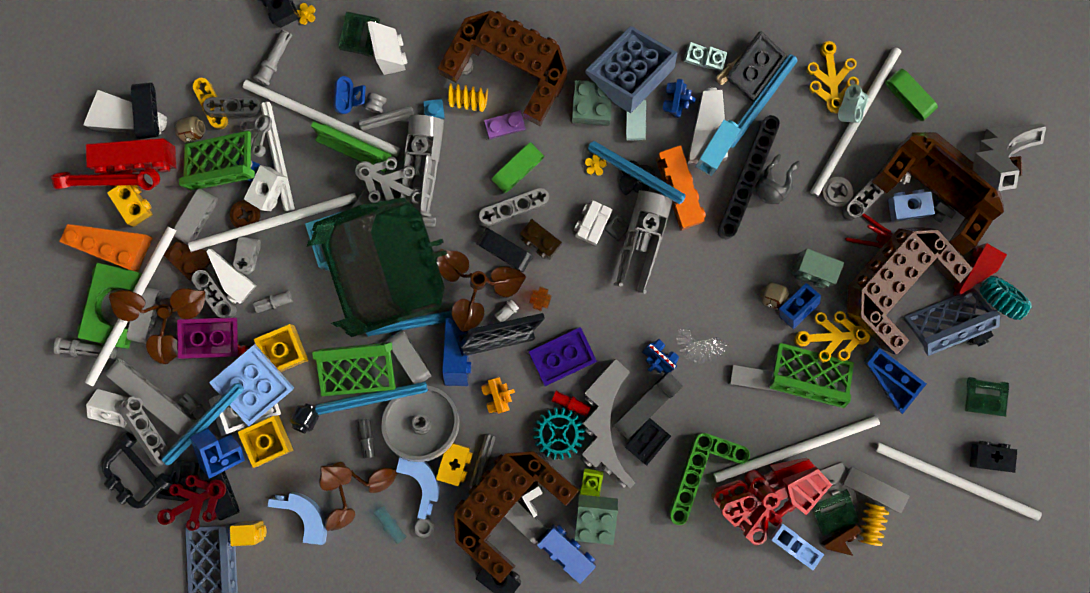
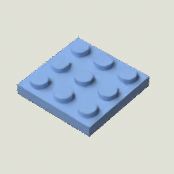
(261, 382)

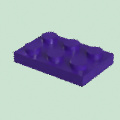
(562, 356)

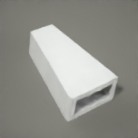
(114, 114)
(708, 120)

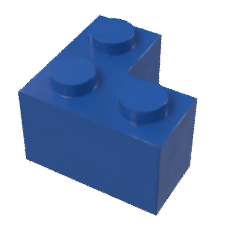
(216, 455)

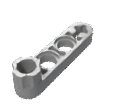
(514, 209)
(141, 434)

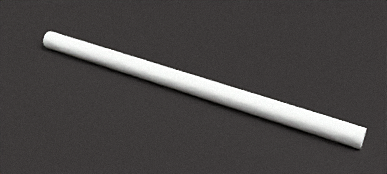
(322, 118)
(852, 127)
(272, 222)
(139, 289)
(796, 449)
(958, 481)

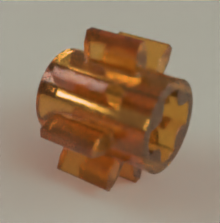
(540, 298)

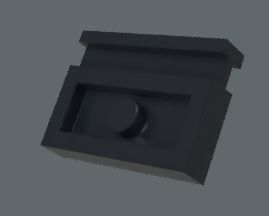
(648, 441)

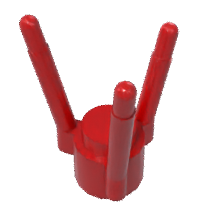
(883, 234)

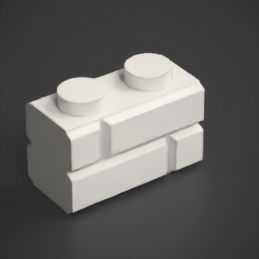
(593, 222)

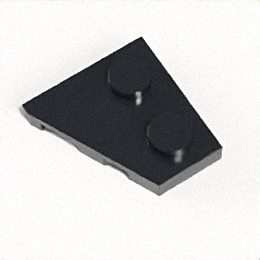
(179, 474)

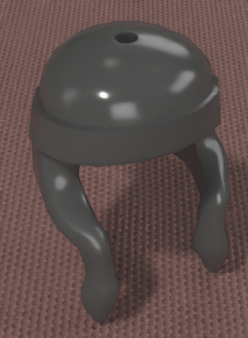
(769, 190)

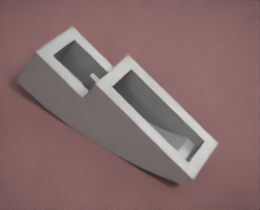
(876, 490)

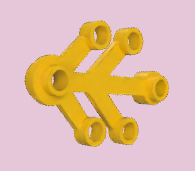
(831, 80)
(835, 336)

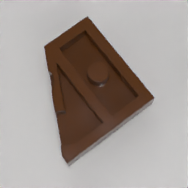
(187, 261)

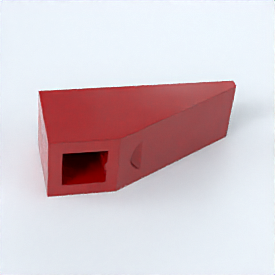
(984, 263)

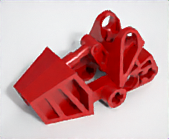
(752, 509)

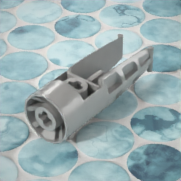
(425, 132)
(651, 207)

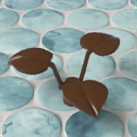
(185, 301)
(465, 312)
(339, 475)

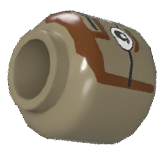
(189, 129)
(774, 295)

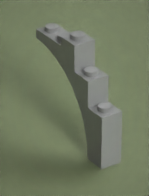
(994, 155)
(601, 448)

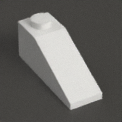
(233, 282)

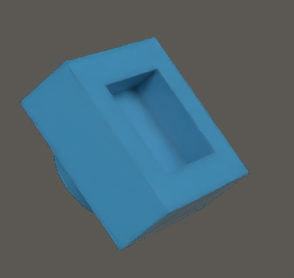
(434, 108)

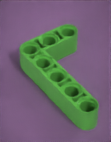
(698, 470)

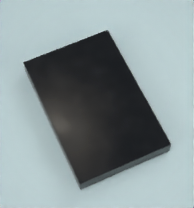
(756, 66)

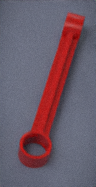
(66, 179)

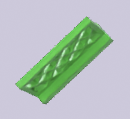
(349, 145)
(217, 174)
(354, 352)
(812, 390)

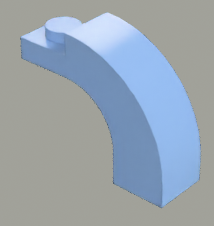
(427, 479)
(310, 513)
(796, 546)

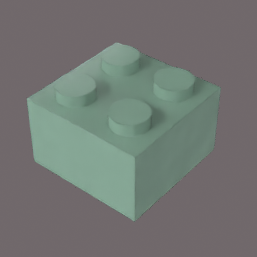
(591, 104)
(817, 268)
(596, 519)

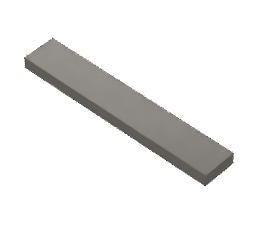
(761, 378)

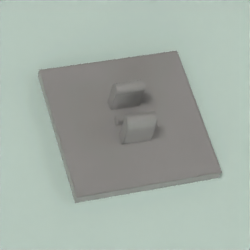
(836, 476)

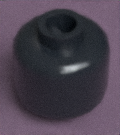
(304, 418)

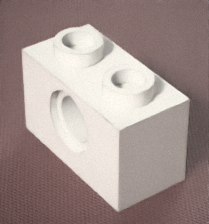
(257, 192)

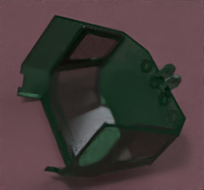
(380, 264)

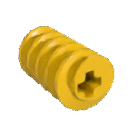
(468, 98)
(873, 525)

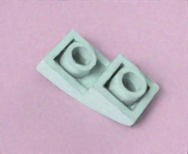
(705, 57)
(636, 123)

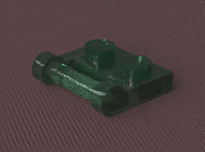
(352, 34)
(986, 403)
(835, 518)

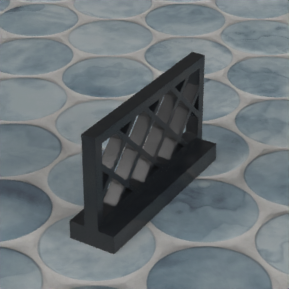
(499, 334)

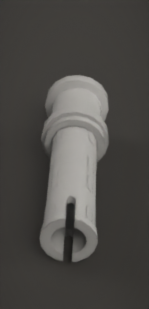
(269, 65)
(76, 347)

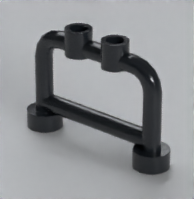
(114, 482)

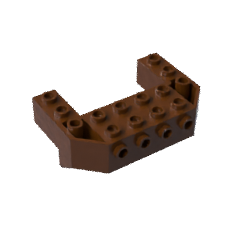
(515, 46)
(951, 178)
(893, 274)
(495, 498)

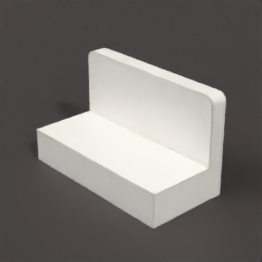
(105, 407)
(530, 494)

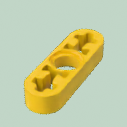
(209, 89)

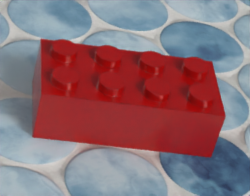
(131, 156)

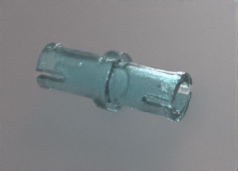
(390, 524)

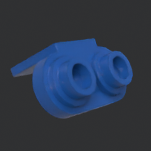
(345, 95)

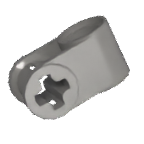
(246, 252)

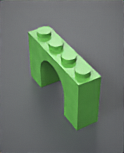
(104, 280)

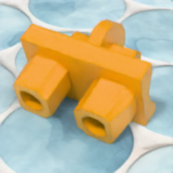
(500, 395)

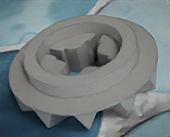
(846, 191)

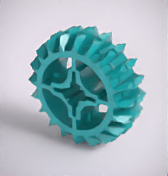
(1005, 298)
(546, 445)

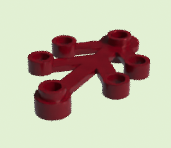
(196, 501)

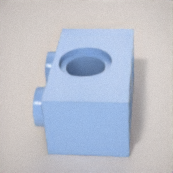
(922, 205)

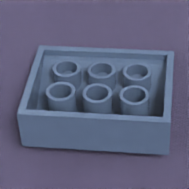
(632, 68)

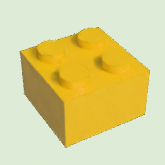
(283, 347)
(265, 441)

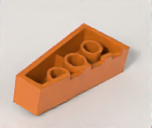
(675, 173)
(114, 246)

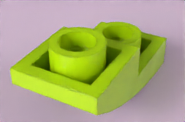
(591, 482)

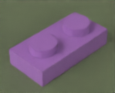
(504, 125)

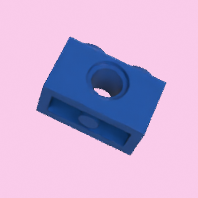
(799, 306)

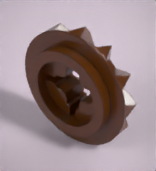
(237, 211)

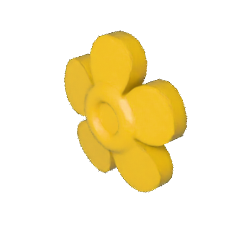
(306, 13)
(595, 165)

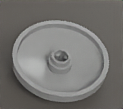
(420, 425)

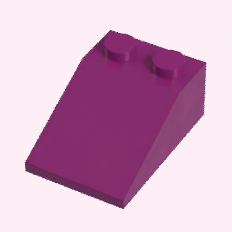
(207, 338)

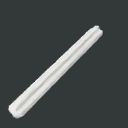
(277, 157)

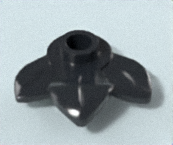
(629, 183)

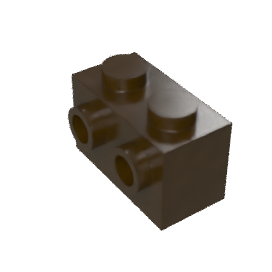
(541, 239)

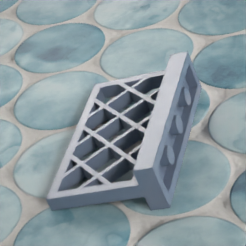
(959, 331)
(227, 560)

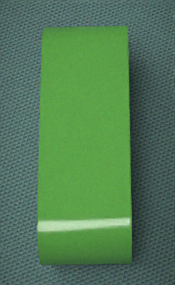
(911, 94)
(517, 167)

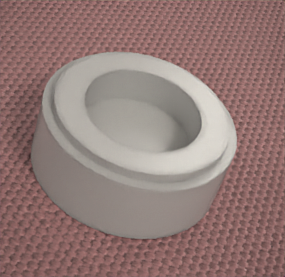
(424, 527)

